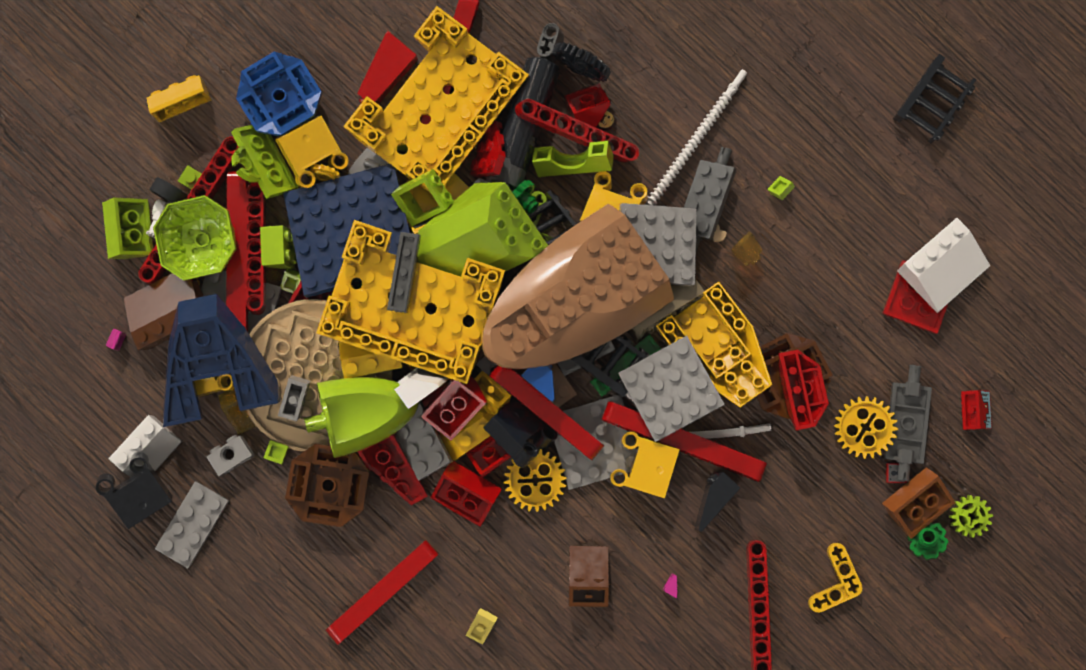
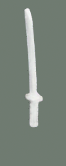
(741, 431)

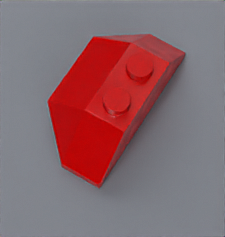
(802, 388)

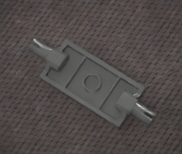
(710, 193)
(911, 410)

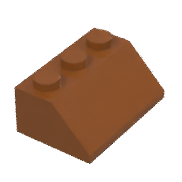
(919, 502)

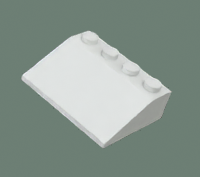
(945, 265)

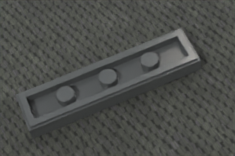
(404, 272)

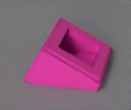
(116, 339)
(671, 585)

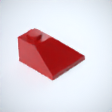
(588, 104)

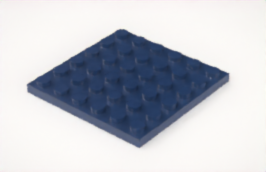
(324, 217)

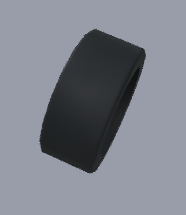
(167, 191)

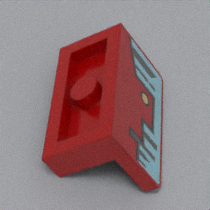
(976, 409)

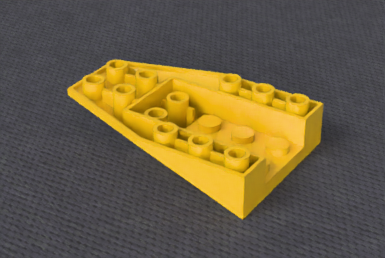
(723, 344)

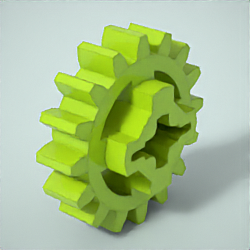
(967, 522)

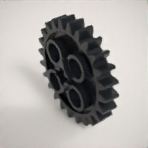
(581, 62)

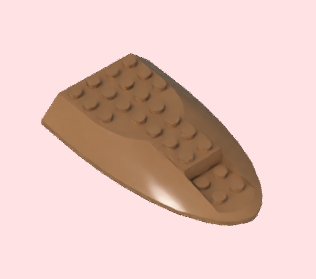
(576, 295)

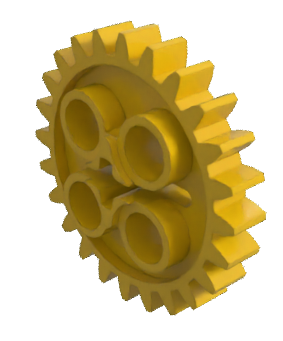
(881, 437)
(536, 498)

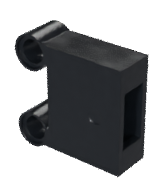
(515, 427)
(138, 495)

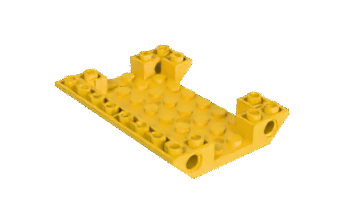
(456, 118)
(423, 340)

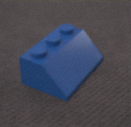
(542, 379)

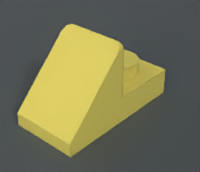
(481, 626)

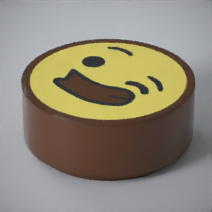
(607, 121)

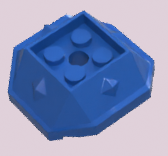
(266, 80)

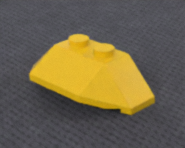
(469, 436)

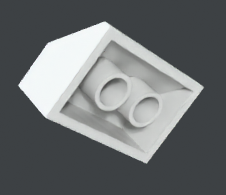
(418, 385)
(150, 439)

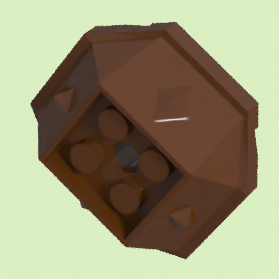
(773, 398)
(307, 490)

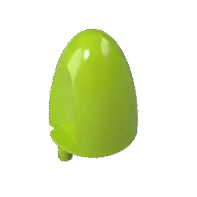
(359, 413)

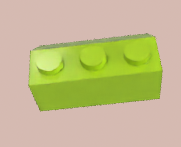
(126, 228)

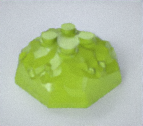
(194, 238)

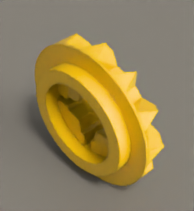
(324, 173)

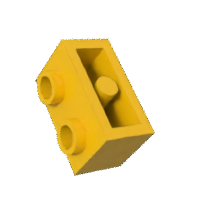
(496, 396)

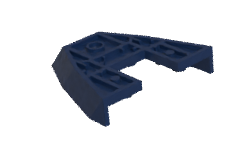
(208, 344)

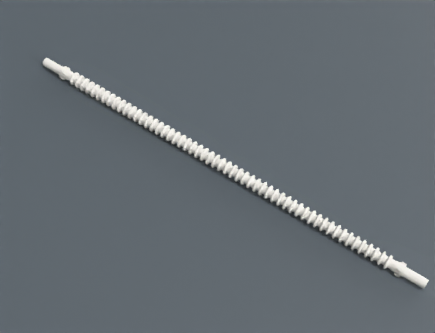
(732, 88)

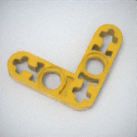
(843, 586)

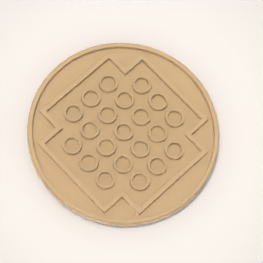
(294, 348)

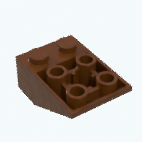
(588, 576)

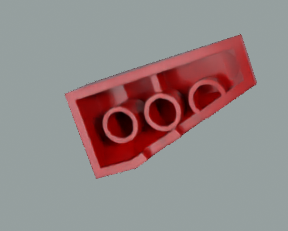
(393, 467)

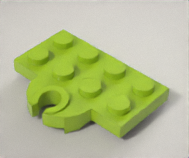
(261, 162)

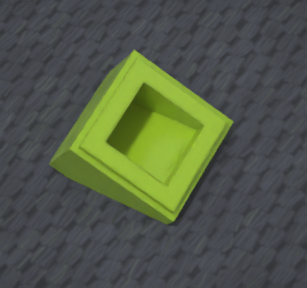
(290, 281)

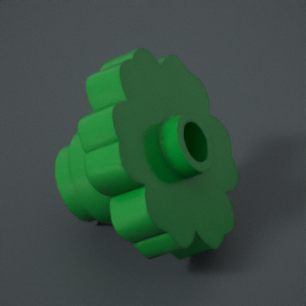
(524, 196)
(931, 549)

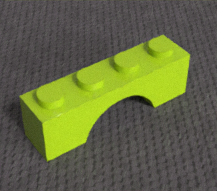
(552, 162)

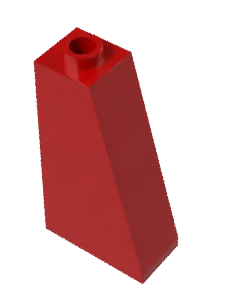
(387, 68)

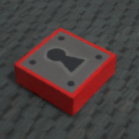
(892, 473)

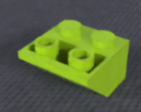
(277, 247)

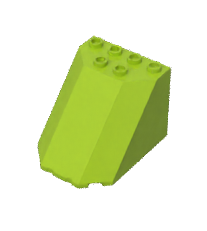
(482, 226)

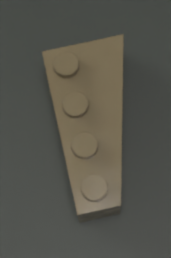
(683, 298)

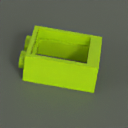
(410, 206)

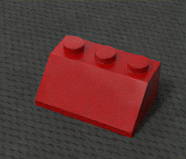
(454, 407)
(465, 493)

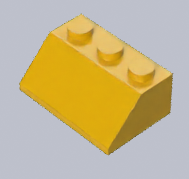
(178, 98)
(361, 362)

